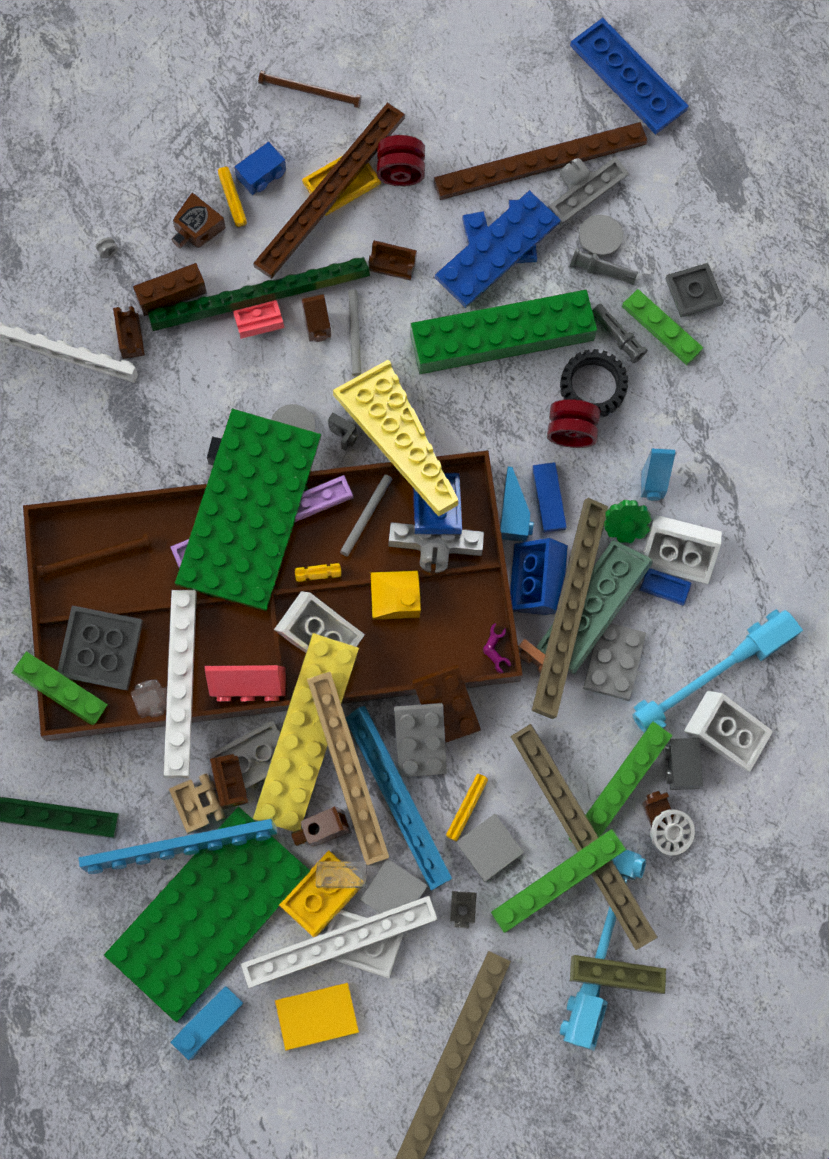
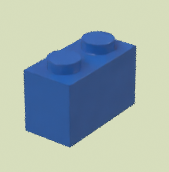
(260, 168)

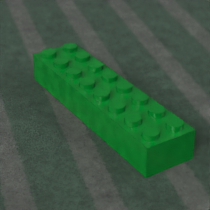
(503, 331)

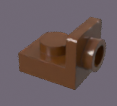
(655, 805)

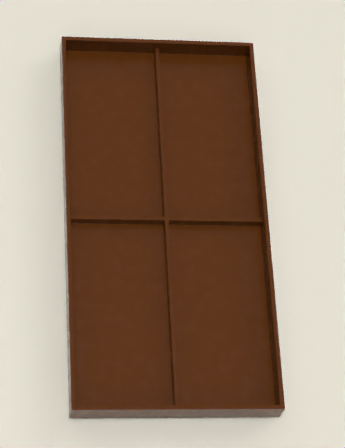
(138, 584)

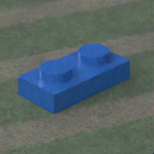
(474, 225)

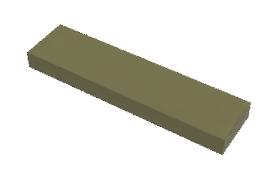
(617, 974)

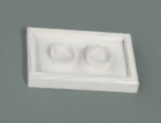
(374, 958)

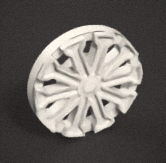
(672, 832)

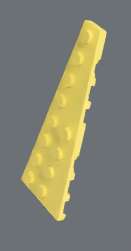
(391, 423)

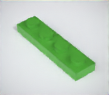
(662, 327)
(59, 688)

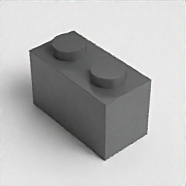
(683, 764)

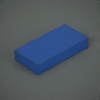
(665, 586)

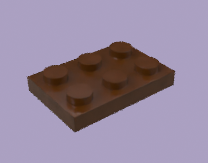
(450, 690)

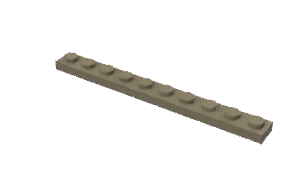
(569, 609)
(582, 834)
(454, 1057)

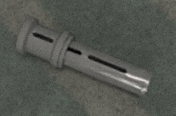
(592, 263)
(625, 340)

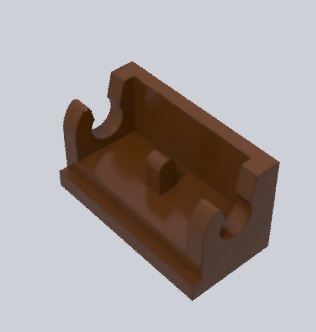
(392, 260)
(129, 333)
(229, 781)

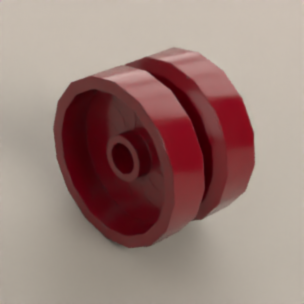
(401, 160)
(573, 423)

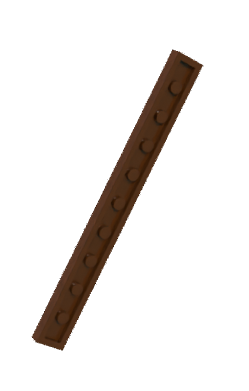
(539, 160)
(328, 191)

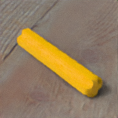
(232, 196)
(466, 807)

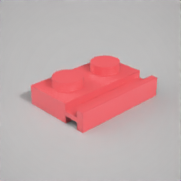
(258, 319)

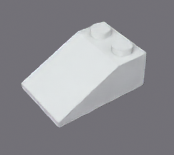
(312, 616)
(728, 730)

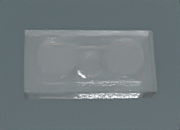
(341, 874)

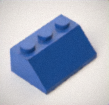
(538, 576)

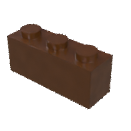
(170, 288)

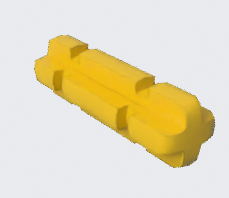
(318, 572)

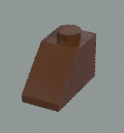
(316, 318)

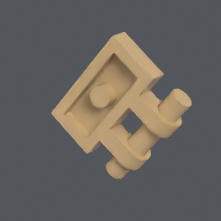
(189, 804)

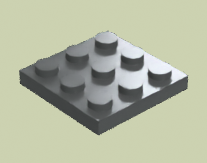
(100, 647)

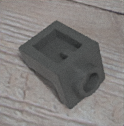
(340, 427)

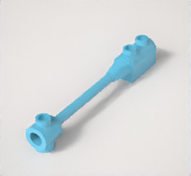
(761, 640)
(587, 1007)

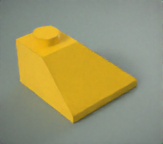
(395, 595)

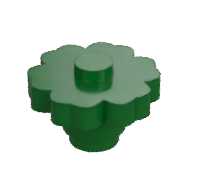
(627, 521)

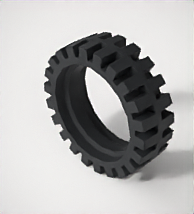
(602, 360)

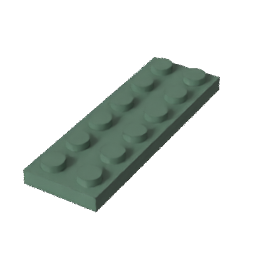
(609, 588)

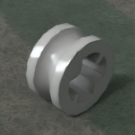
(106, 247)

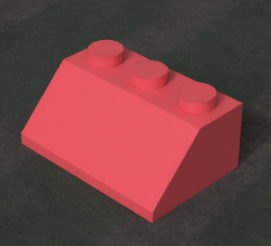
(246, 682)

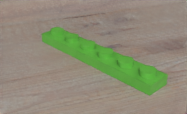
(627, 777)
(558, 880)

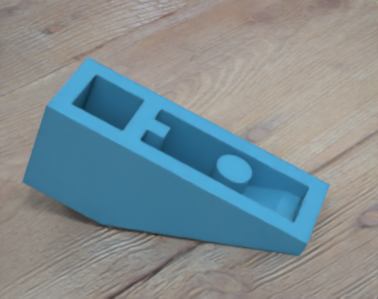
(657, 474)
(515, 515)
(206, 1023)

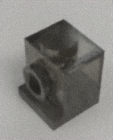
(464, 899)

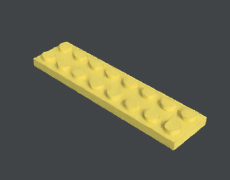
(302, 739)

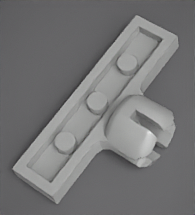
(585, 186)
(435, 547)

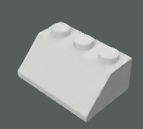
(682, 548)

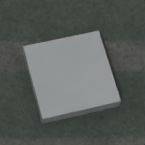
(489, 847)
(392, 888)

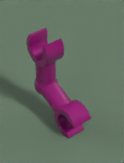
(489, 649)

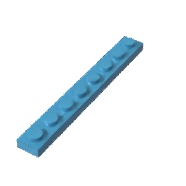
(398, 798)
(186, 844)

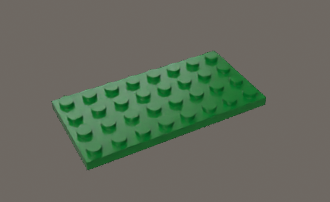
(248, 510)
(205, 918)

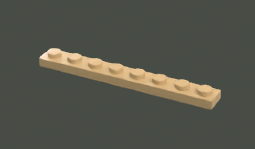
(348, 768)

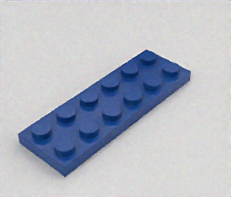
(629, 76)
(497, 249)

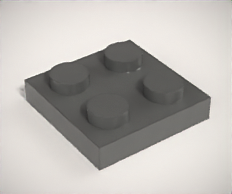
(694, 290)

